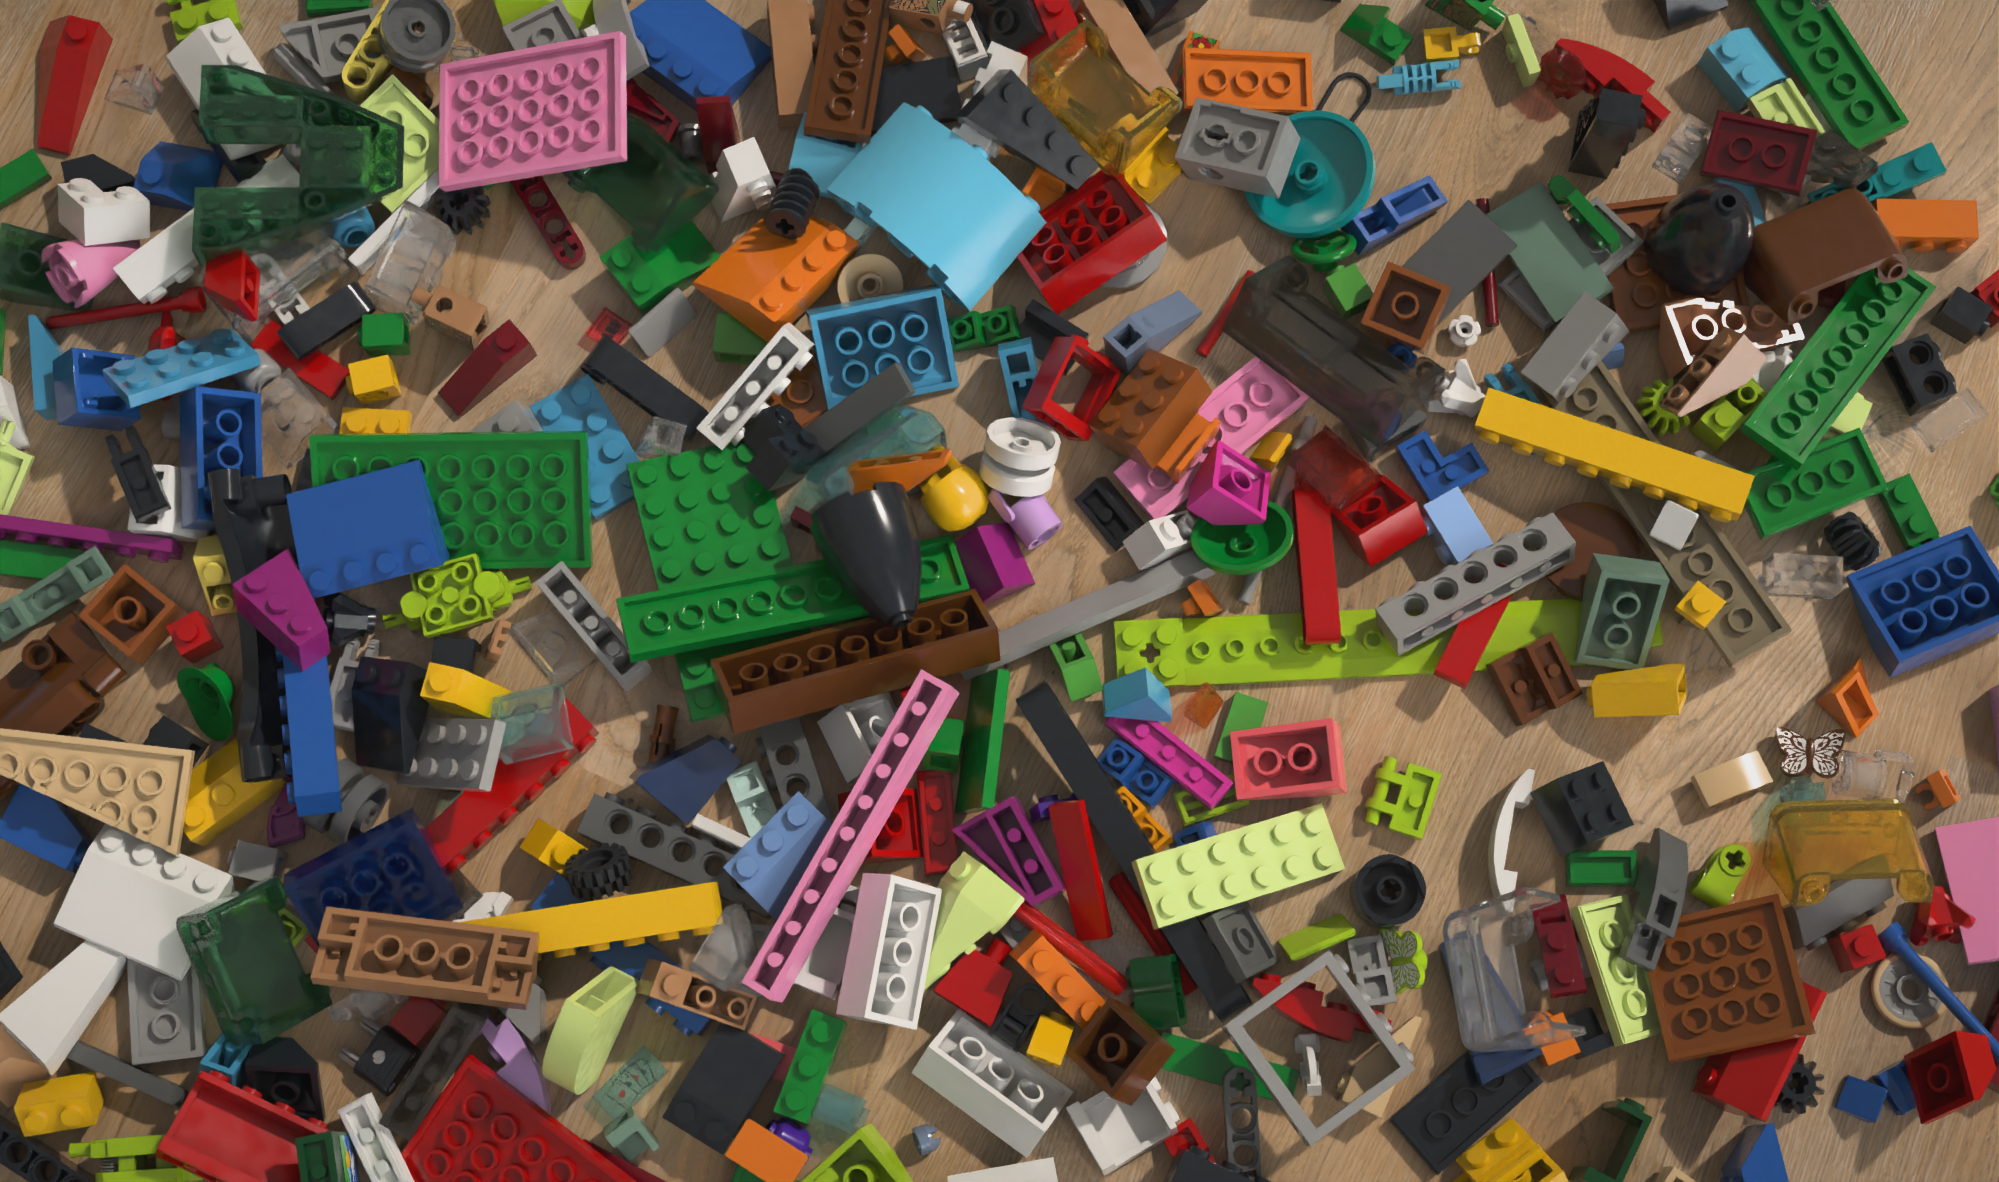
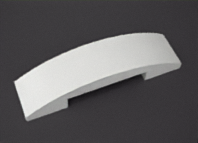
(1517, 796)

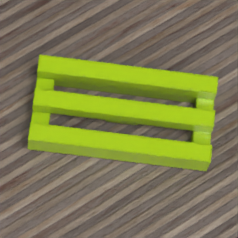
(1183, 809)

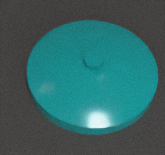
(1326, 179)

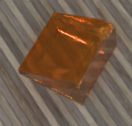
(1204, 706)

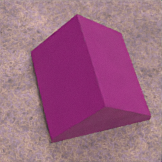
(993, 562)

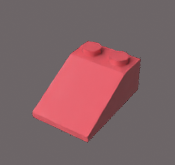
(1289, 761)

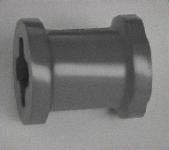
(691, 142)

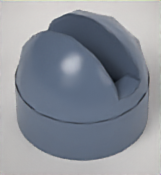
(924, 1140)

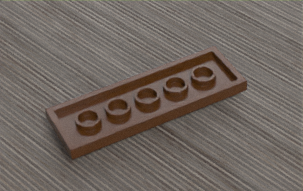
(848, 70)

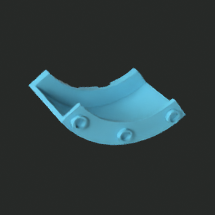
(939, 203)

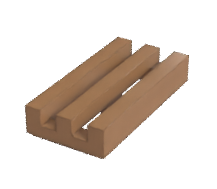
(497, 640)

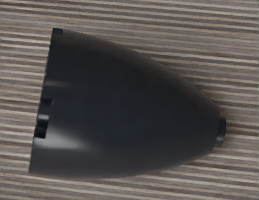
(1701, 238)
(873, 550)

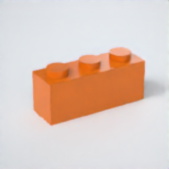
(1930, 223)
(1057, 978)

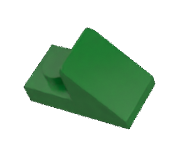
(1375, 32)

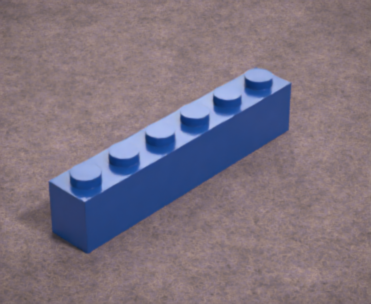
(310, 737)
(626, 959)

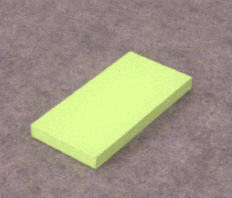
(1621, 986)

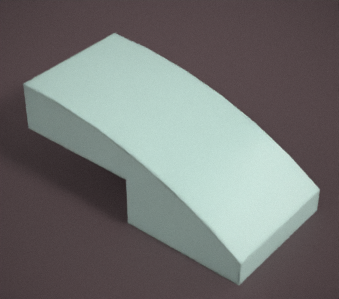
(752, 796)

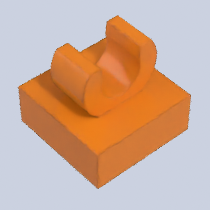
(903, 47)
(1202, 600)
(1941, 787)

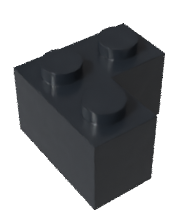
(781, 448)

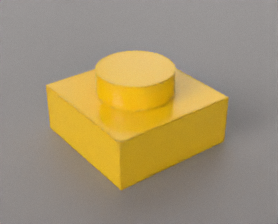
(1700, 605)

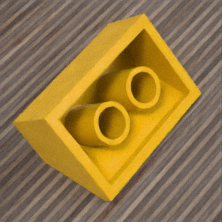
(220, 797)

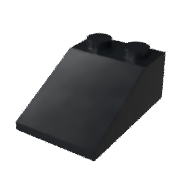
(387, 713)
(723, 1087)

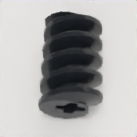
(792, 204)

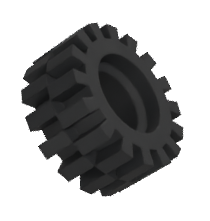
(599, 871)

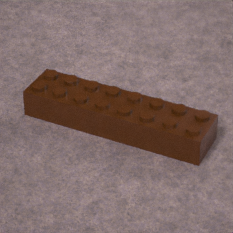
(853, 661)

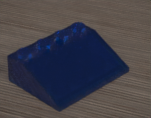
(378, 871)

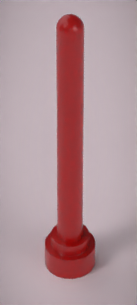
(190, 300)

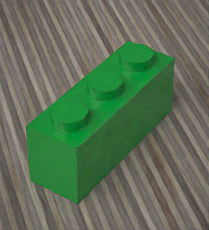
(810, 1066)

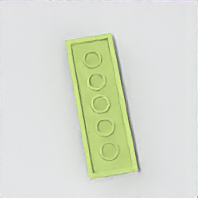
(1237, 866)

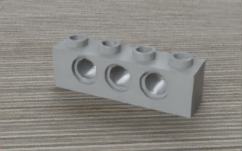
(592, 625)

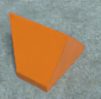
(1850, 700)

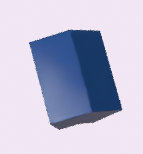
(1897, 1081)

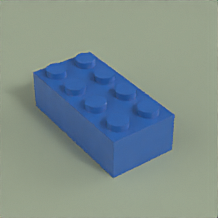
(215, 433)

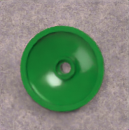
(1243, 547)

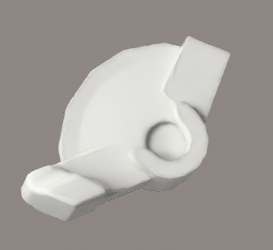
(489, 905)
(1309, 1069)

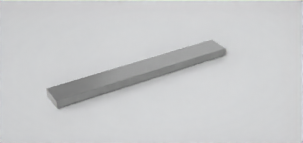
(1095, 608)

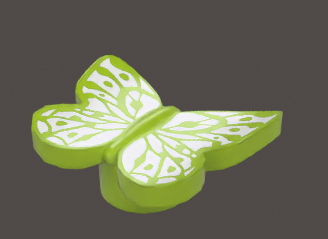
(1407, 957)

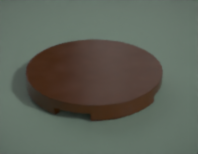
(1595, 531)

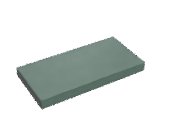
(1549, 252)

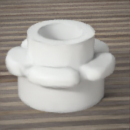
(1464, 339)

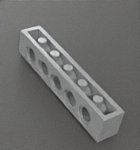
(1407, 631)

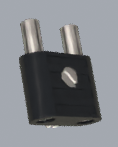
(384, 1060)

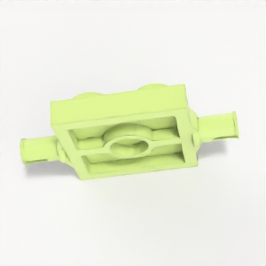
(13, 468)

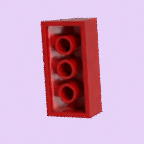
(1752, 1078)

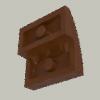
(1534, 679)

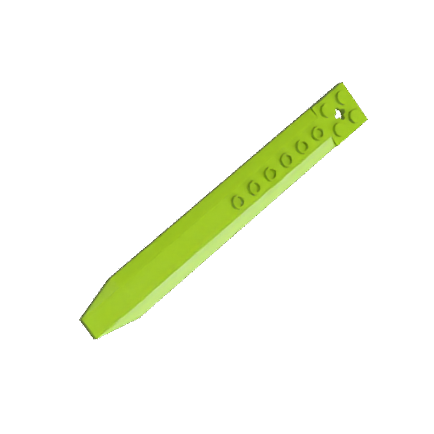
(1273, 648)

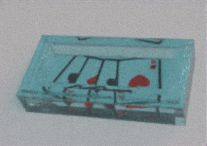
(630, 1083)

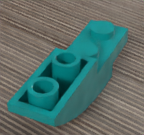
(1895, 176)

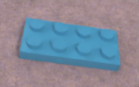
(180, 367)
(583, 409)

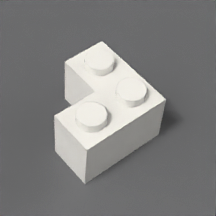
(103, 216)

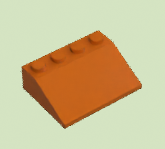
(775, 278)

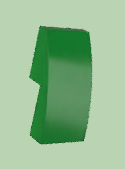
(984, 330)

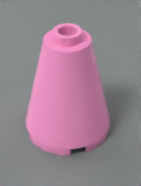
(82, 270)

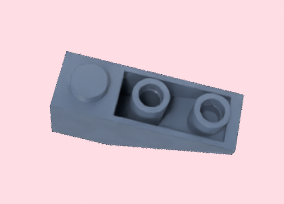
(1149, 329)

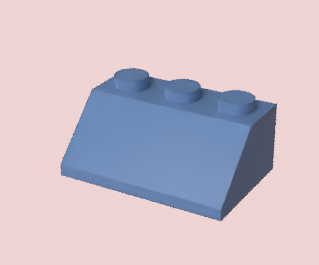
(779, 854)

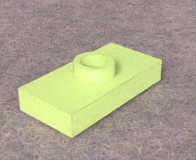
(1520, 50)

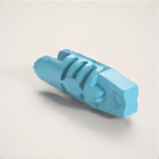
(1418, 78)

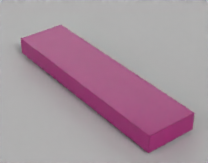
(1173, 758)

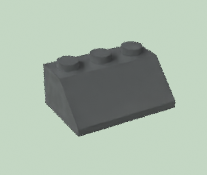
(1836, 911)

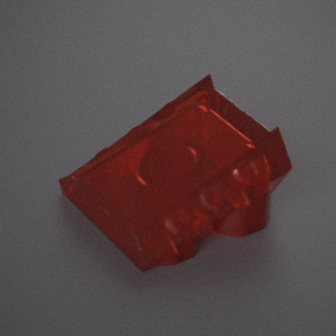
(1332, 470)

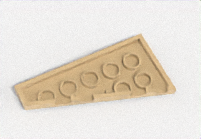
(112, 781)

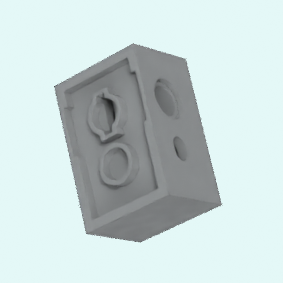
(1237, 147)

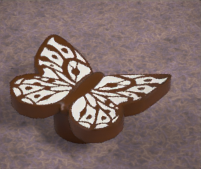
(1810, 755)

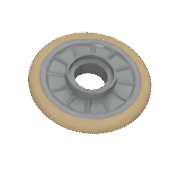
(1892, 1004)

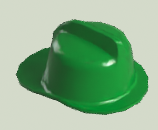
(209, 697)

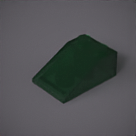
(22, 269)

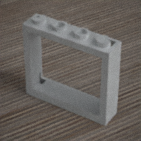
(1273, 1084)

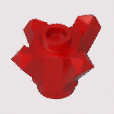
(1939, 920)

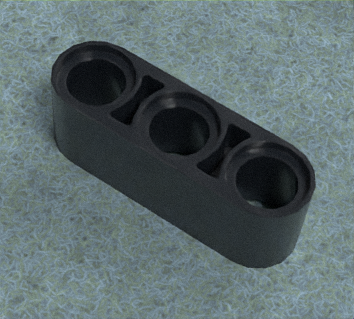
(326, 320)

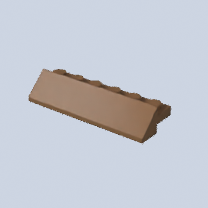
(426, 958)

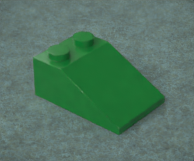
(654, 275)

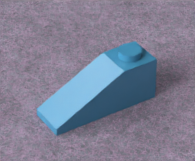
(43, 351)
(1019, 373)

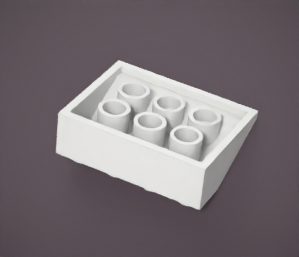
(132, 896)

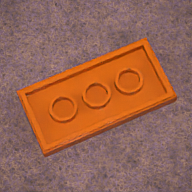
(1248, 79)

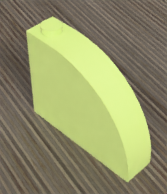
(588, 1030)

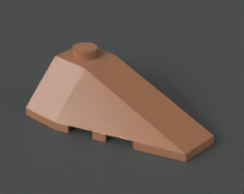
(1692, 323)

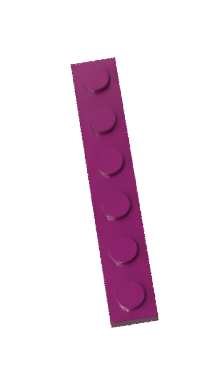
(62, 535)

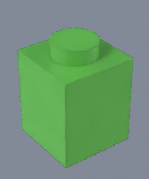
(1347, 290)

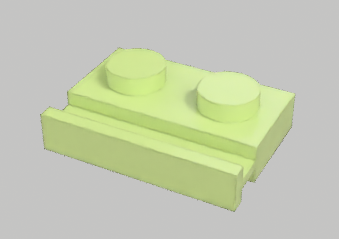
(1784, 105)

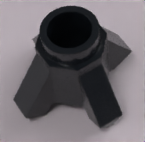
(347, 618)

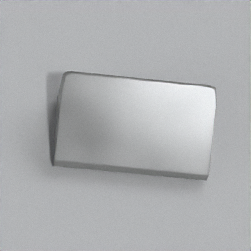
(662, 323)

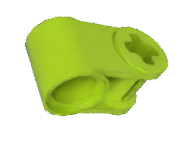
(1718, 882)

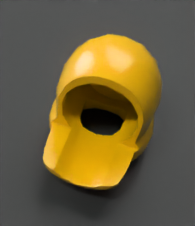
(954, 495)

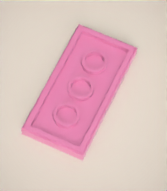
(1972, 875)

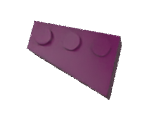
(283, 610)
(1014, 851)

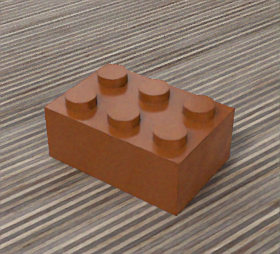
(1151, 408)

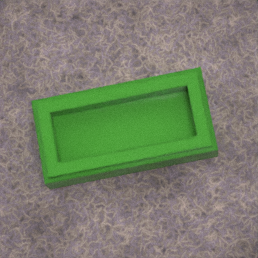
(1244, 714)

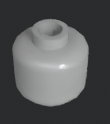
(258, 377)

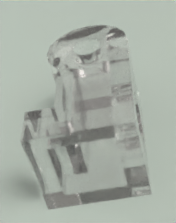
(661, 438)

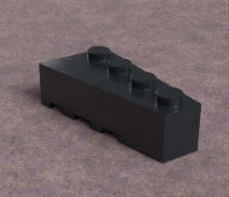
(1026, 129)
(1605, 132)

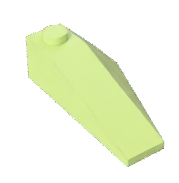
(969, 908)

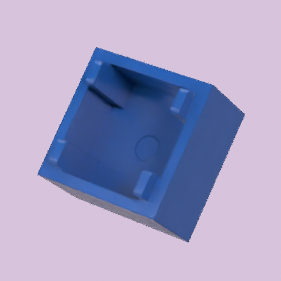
(83, 394)

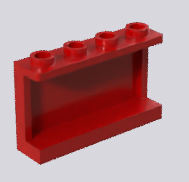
(235, 1134)

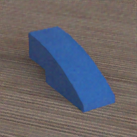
(1395, 214)

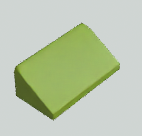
(1316, 938)

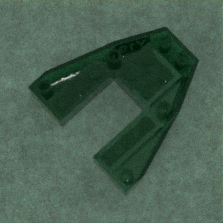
(345, 160)

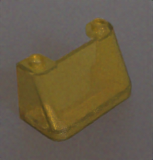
(1098, 99)
(1844, 841)

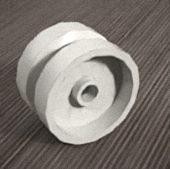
(1019, 457)

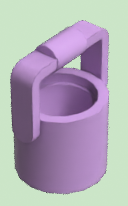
(1029, 518)

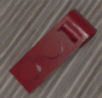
(1559, 950)

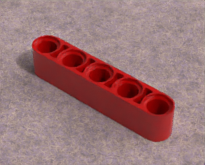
(1316, 569)

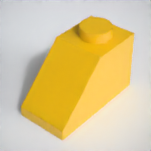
(1050, 1039)

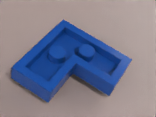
(1438, 474)

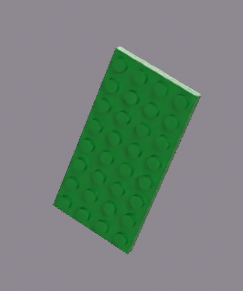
(495, 493)
(703, 524)

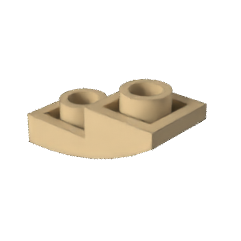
(1731, 779)

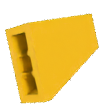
(459, 691)
(1639, 692)

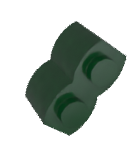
(1157, 990)

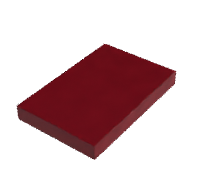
(1758, 152)

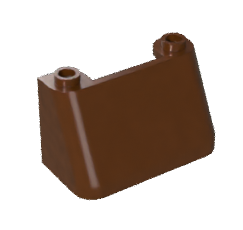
(1817, 249)

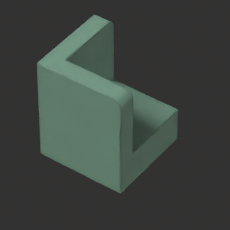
(630, 1134)

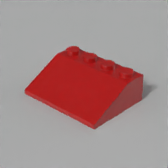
(1089, 239)

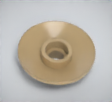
(868, 265)

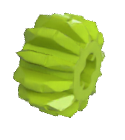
(1655, 414)

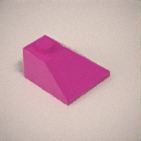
(1229, 488)

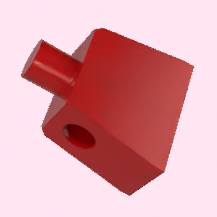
(978, 982)

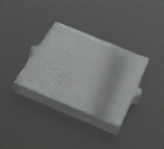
(1116, 952)

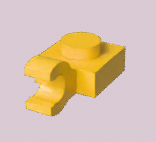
(1445, 44)

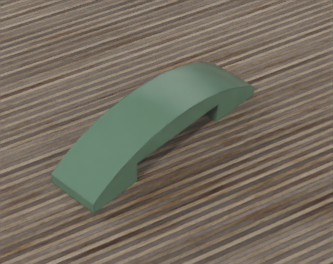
(53, 593)

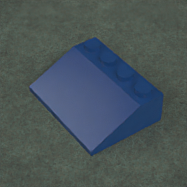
(697, 49)
(366, 529)
(1928, 601)

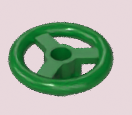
(1324, 253)

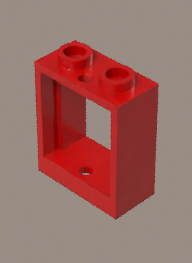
(1093, 399)

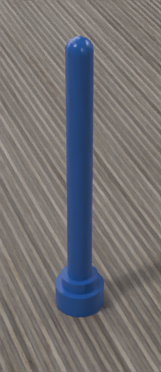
(1896, 941)

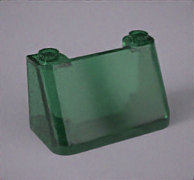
(652, 190)
(250, 964)

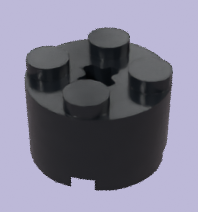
(1395, 873)

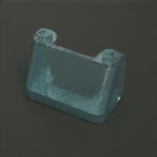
(901, 427)

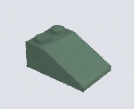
(1619, 611)

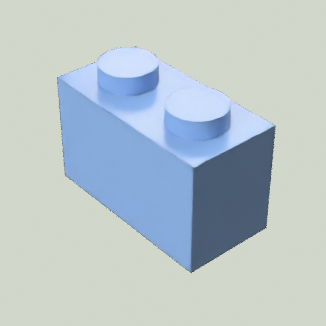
(1454, 527)

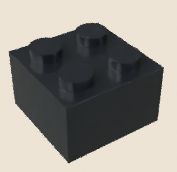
(1581, 808)

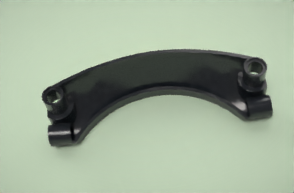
(253, 529)

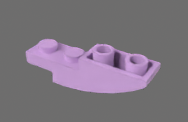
(522, 1065)

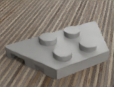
(329, 40)

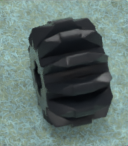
(474, 208)
(1852, 541)
(1803, 1093)

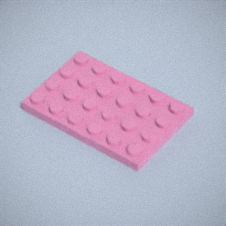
(533, 112)

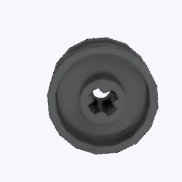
(413, 50)
(361, 804)

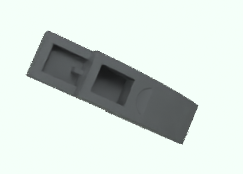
(1660, 900)

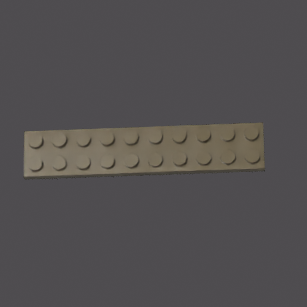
(1749, 616)

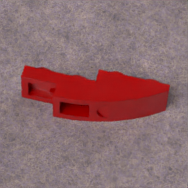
(1615, 73)
(1304, 1009)

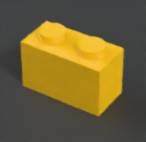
(59, 1104)

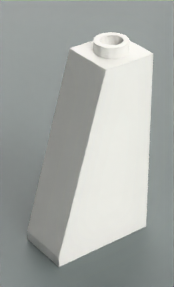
(62, 1003)

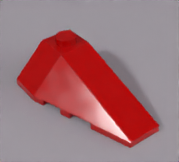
(68, 74)

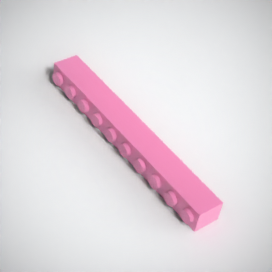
(850, 837)

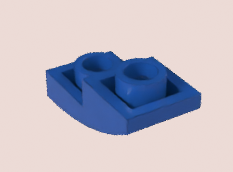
(1135, 773)

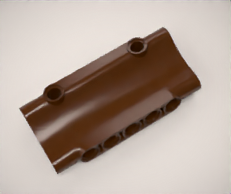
(63, 689)

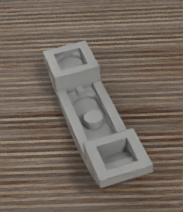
(613, 17)

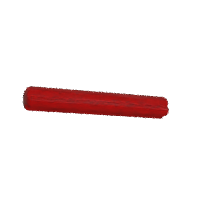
(1138, 912)
(1071, 948)

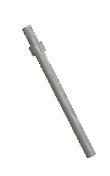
(1281, 499)

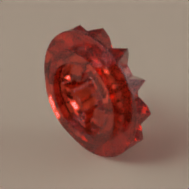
(1573, 78)

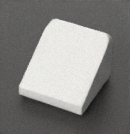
(1674, 525)

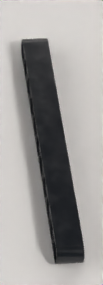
(1126, 841)

